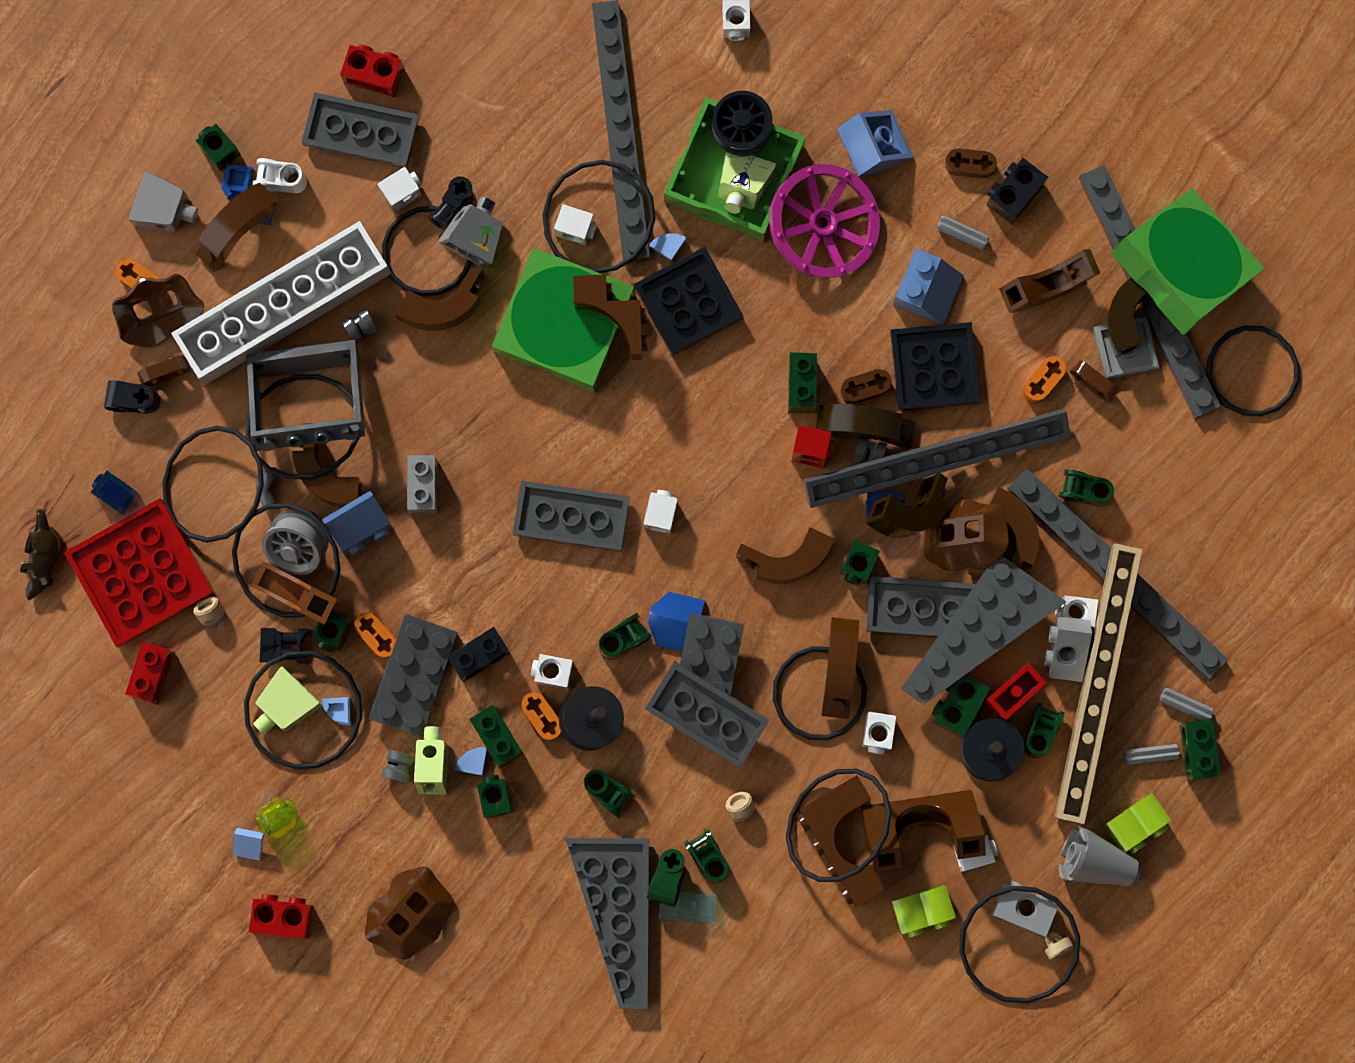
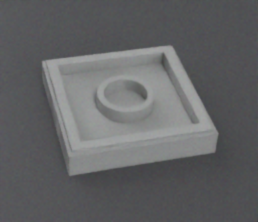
(1131, 363)

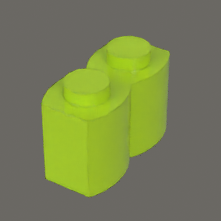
(1138, 823)
(924, 910)

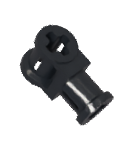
(452, 203)

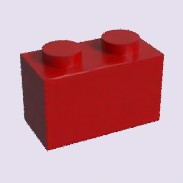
(1015, 692)

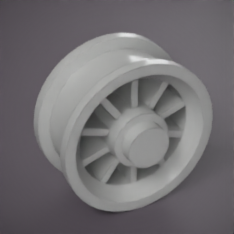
(294, 543)

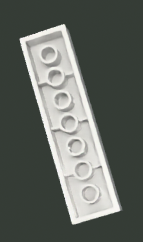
(281, 303)

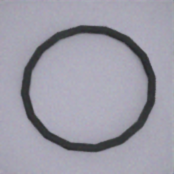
(395, 278)
(1272, 333)
(802, 733)

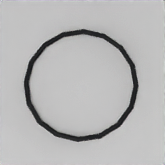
(590, 164)
(323, 471)
(258, 494)
(319, 523)
(247, 713)
(879, 845)
(1021, 889)

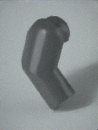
(267, 496)

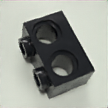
(1021, 193)
(478, 654)

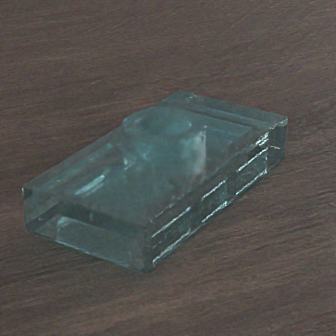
(691, 907)

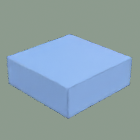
(248, 844)

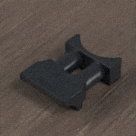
(272, 644)

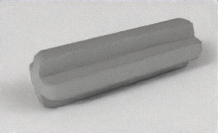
(963, 232)
(1186, 704)
(1152, 754)

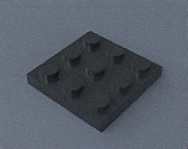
(688, 301)
(935, 366)

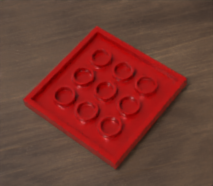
(139, 573)

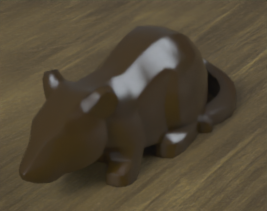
(43, 552)

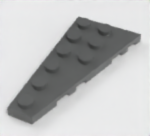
(991, 616)
(615, 891)

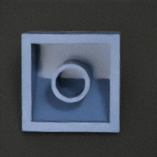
(874, 142)
(928, 287)
(358, 524)

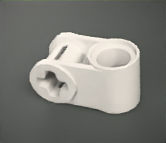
(274, 176)

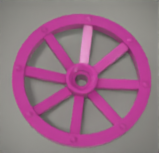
(828, 218)

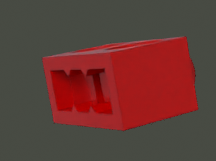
(369, 76)
(812, 447)
(149, 673)
(280, 923)

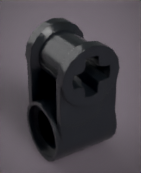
(126, 398)

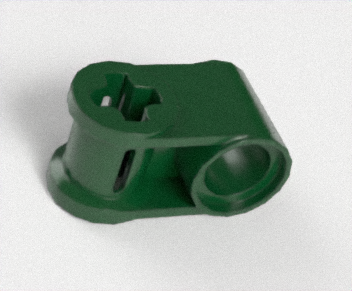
(1084, 488)
(625, 637)
(1043, 725)
(609, 793)
(707, 855)
(667, 882)

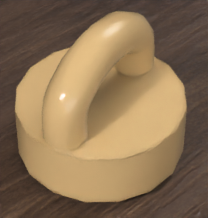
(209, 611)
(740, 806)
(1058, 949)

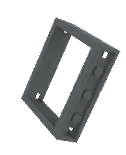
(301, 360)

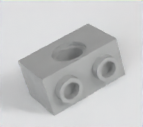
(422, 484)
(1070, 663)
(1037, 922)

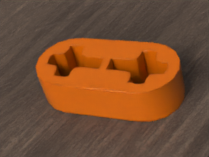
(139, 270)
(1039, 375)
(370, 639)
(536, 720)

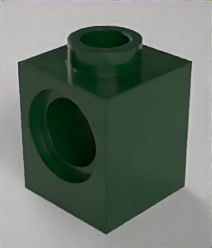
(225, 154)
(863, 552)
(342, 622)
(503, 806)

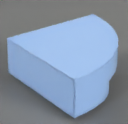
(668, 245)
(338, 709)
(472, 761)

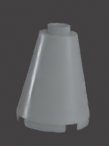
(1096, 860)

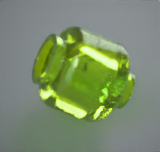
(276, 817)

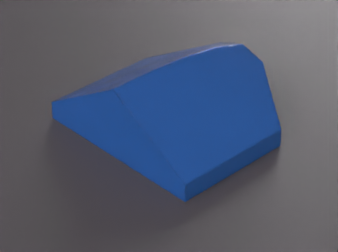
(670, 619)

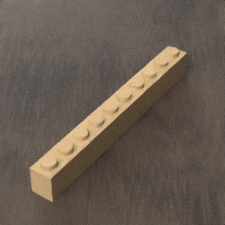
(1098, 683)

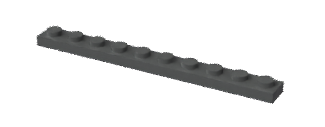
(620, 127)
(1174, 346)
(937, 458)
(1096, 555)

